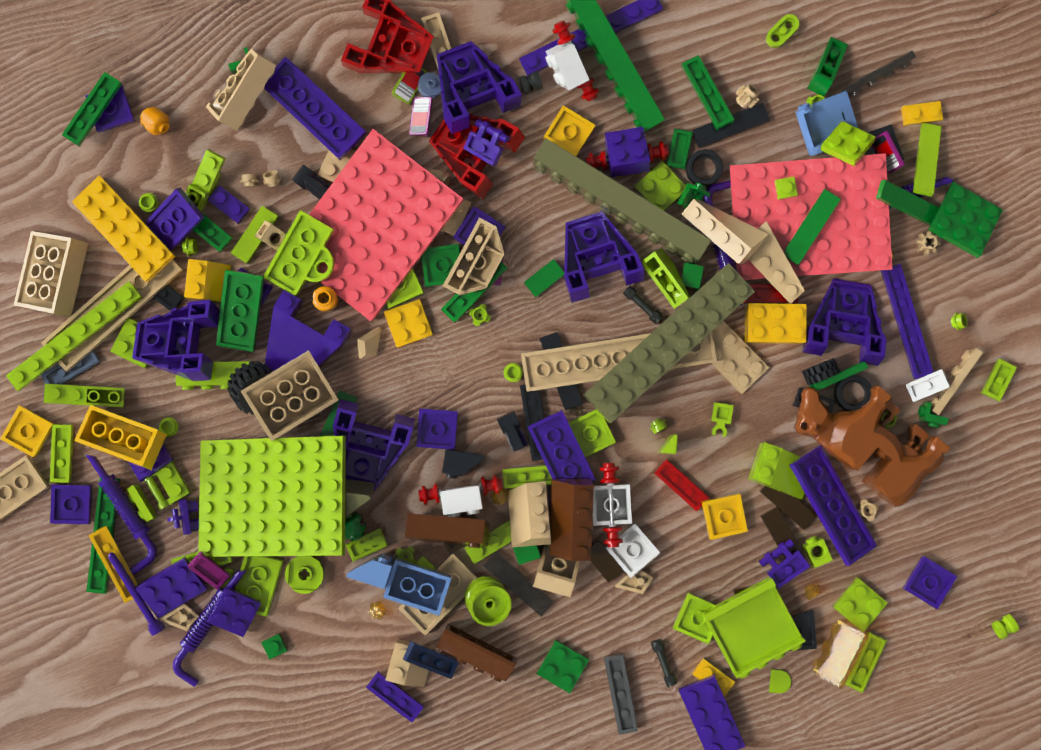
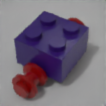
(627, 153)

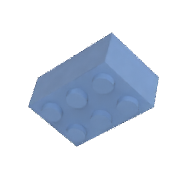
(417, 586)

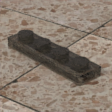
(885, 71)
(518, 583)

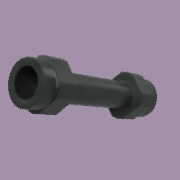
(655, 316)
(669, 677)

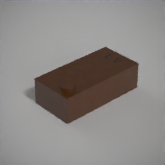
(447, 530)

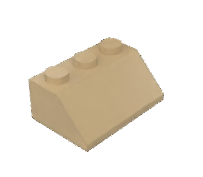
(529, 515)

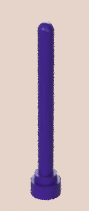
(155, 626)

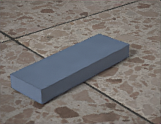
(58, 375)

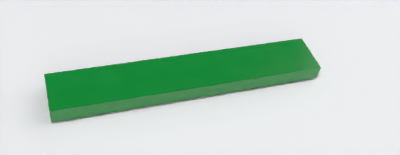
(105, 515)

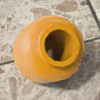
(154, 120)
(321, 294)

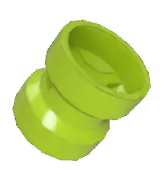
(1005, 626)

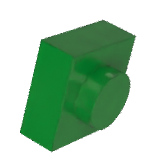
(274, 646)

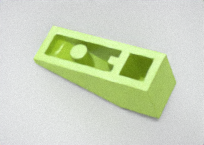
(666, 277)

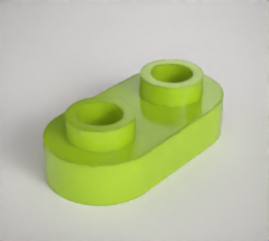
(781, 31)

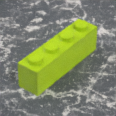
(220, 376)

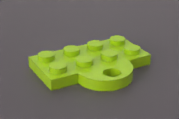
(301, 255)

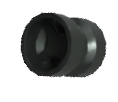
(530, 82)

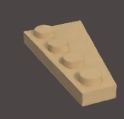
(775, 266)

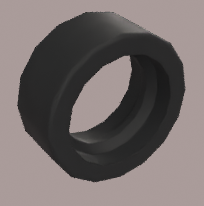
(707, 154)
(840, 385)

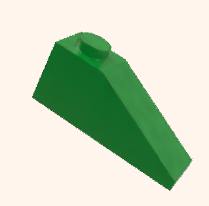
(827, 66)

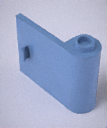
(822, 117)

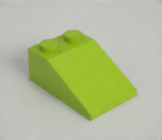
(773, 470)

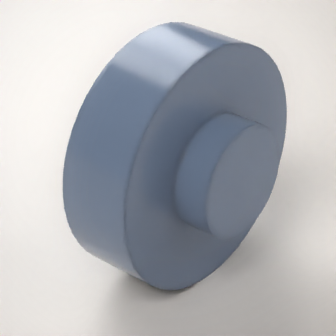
(429, 85)

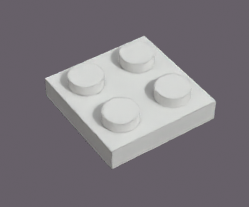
(634, 551)

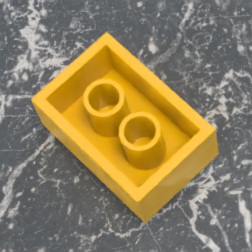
(775, 323)

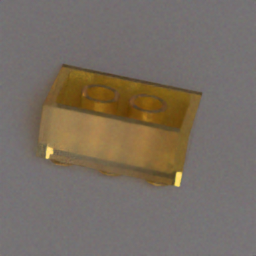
(839, 653)

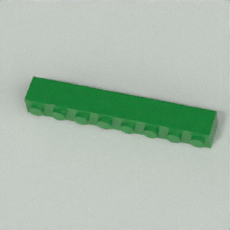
(616, 63)

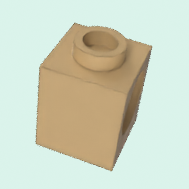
(266, 231)

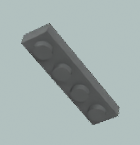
(620, 693)

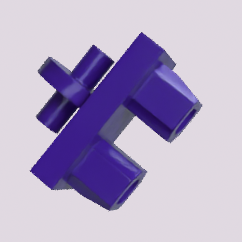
(187, 525)

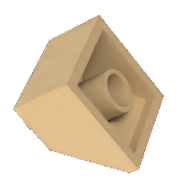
(556, 573)
(405, 672)

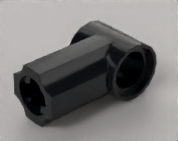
(308, 180)
(511, 428)

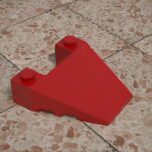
(396, 45)
(465, 164)

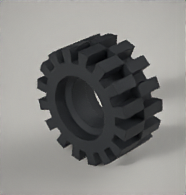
(821, 371)

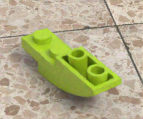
(205, 179)
(84, 395)

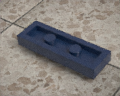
(430, 660)

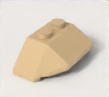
(477, 260)

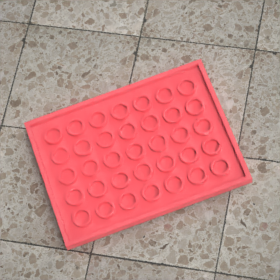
(382, 222)
(854, 235)

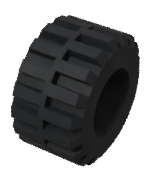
(243, 378)

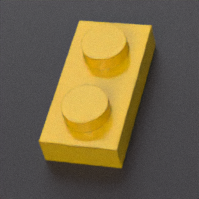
(922, 113)
(706, 669)

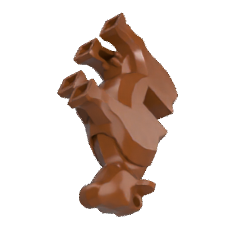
(861, 433)

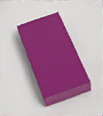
(209, 570)

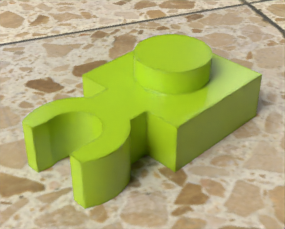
(721, 415)

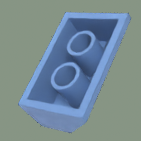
(374, 571)

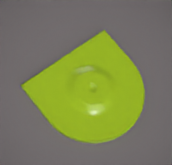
(779, 681)

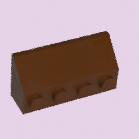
(571, 519)
(476, 652)

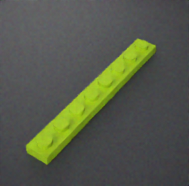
(74, 336)

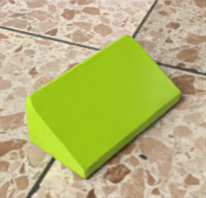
(669, 445)

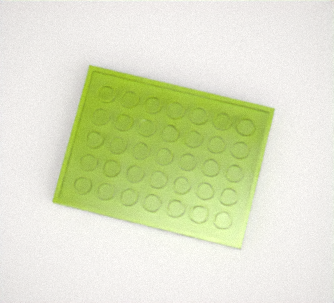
(272, 497)

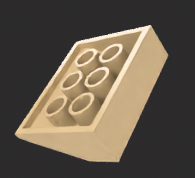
(51, 273)
(289, 395)

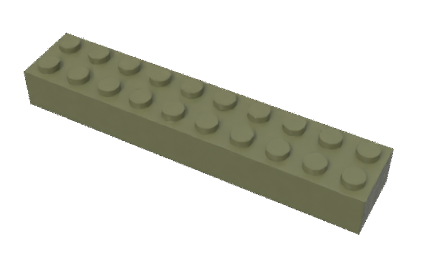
(620, 202)
(669, 343)

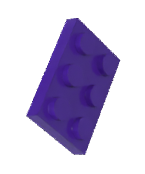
(174, 219)
(171, 587)

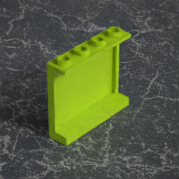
(753, 628)

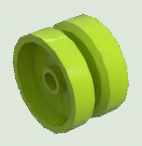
(487, 601)

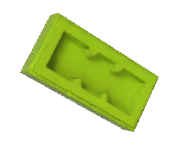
(366, 545)

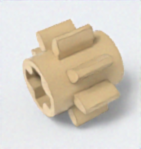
(747, 96)
(931, 246)

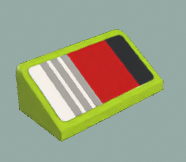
(407, 86)

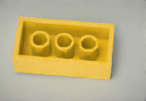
(120, 437)

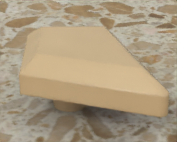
(369, 343)
(636, 584)
(181, 617)

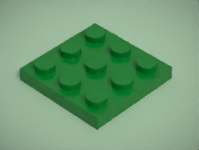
(965, 220)

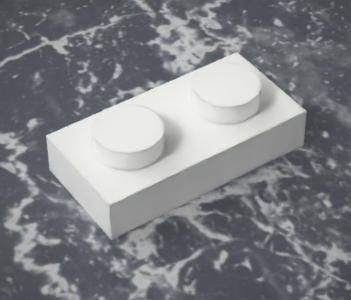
(928, 385)

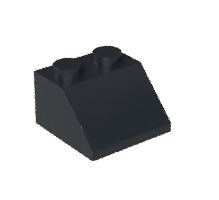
(459, 462)

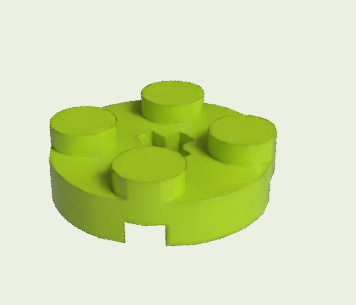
(296, 581)

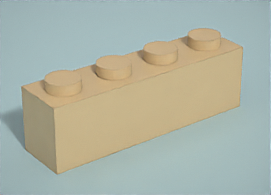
(242, 90)
(726, 231)

